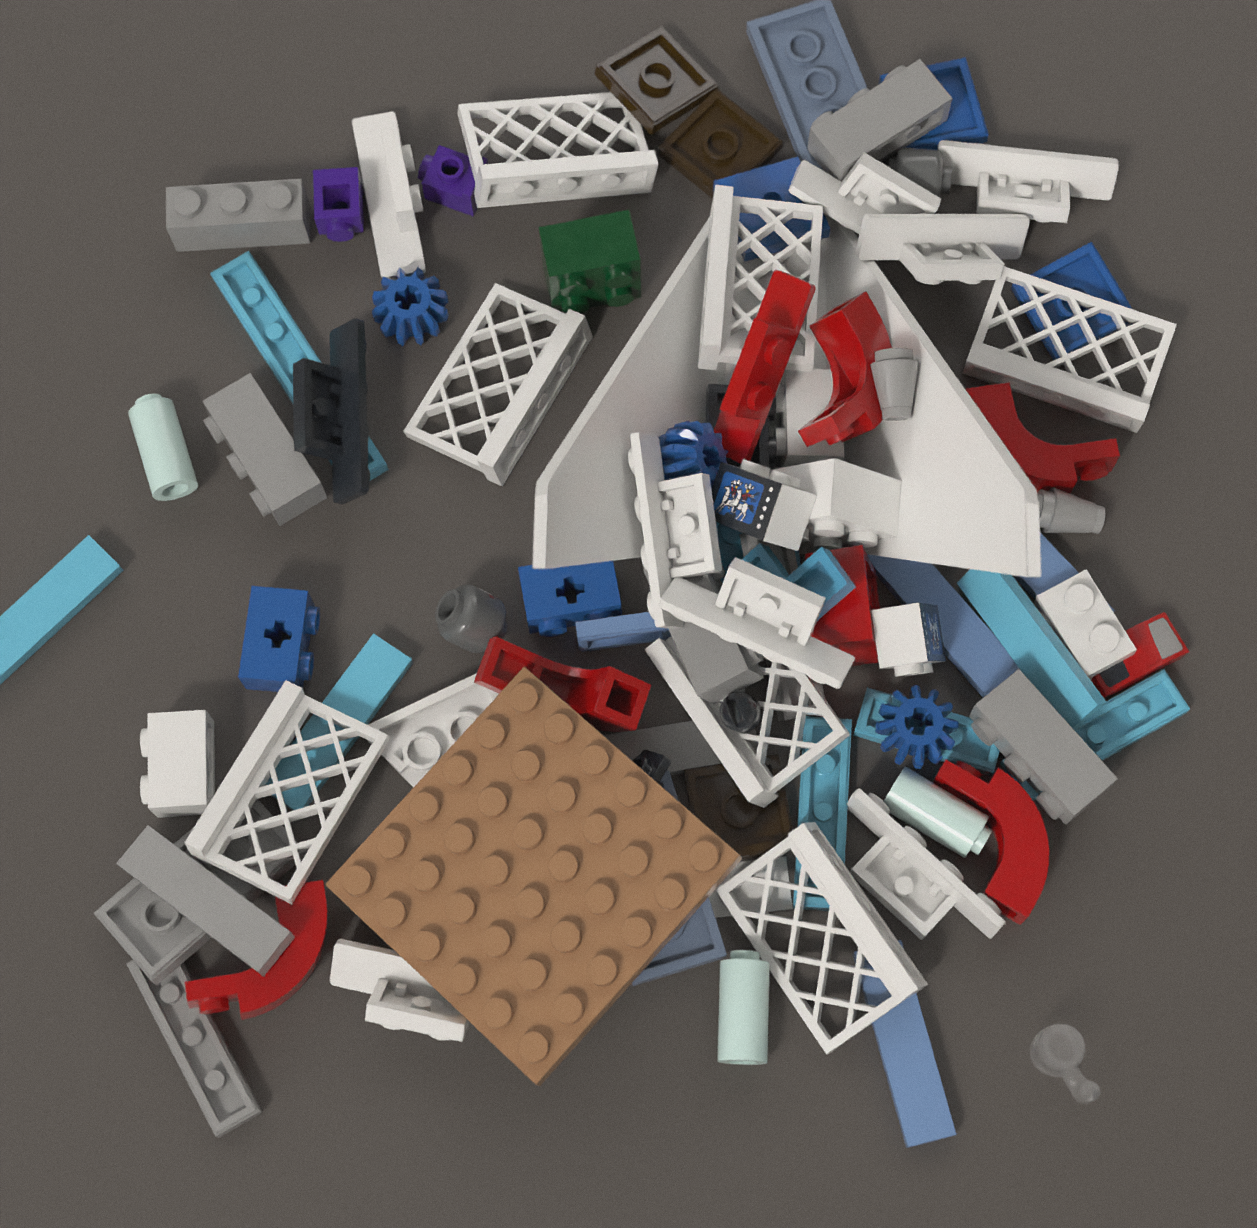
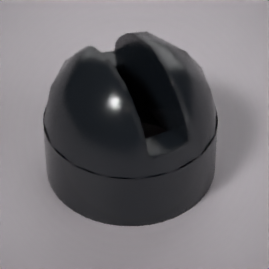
(748, 708)

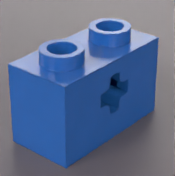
(546, 598)
(268, 616)

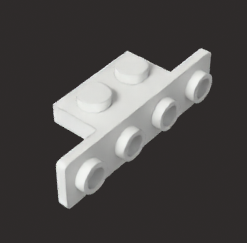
(1028, 179)
(865, 190)
(388, 193)
(944, 244)
(675, 524)
(763, 616)
(910, 878)
(397, 991)

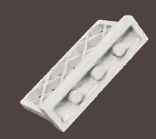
(563, 174)
(722, 268)
(1063, 387)
(534, 393)
(734, 748)
(247, 783)
(856, 914)

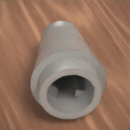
(895, 382)
(1068, 513)

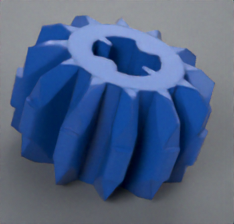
(410, 306)
(691, 450)
(898, 717)

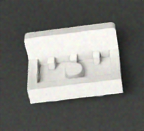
(1085, 624)

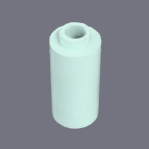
(162, 447)
(938, 813)
(743, 1009)

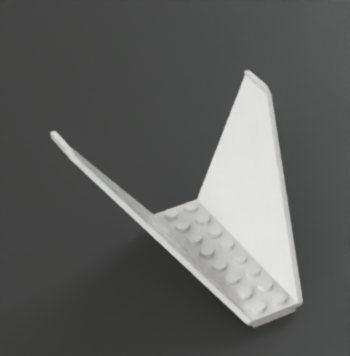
(959, 483)

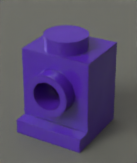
(449, 190)
(338, 202)

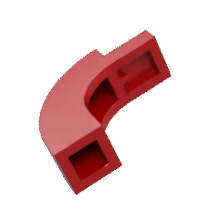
(849, 340)
(1042, 462)
(600, 696)
(1018, 833)
(258, 994)

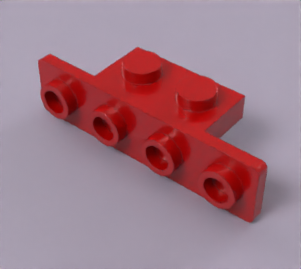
(762, 364)

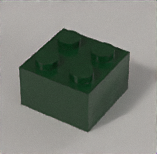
(591, 262)

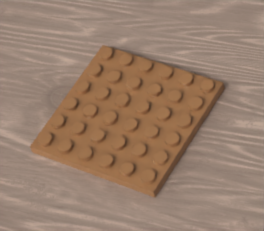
(533, 875)

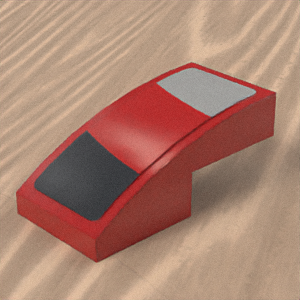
(1156, 647)

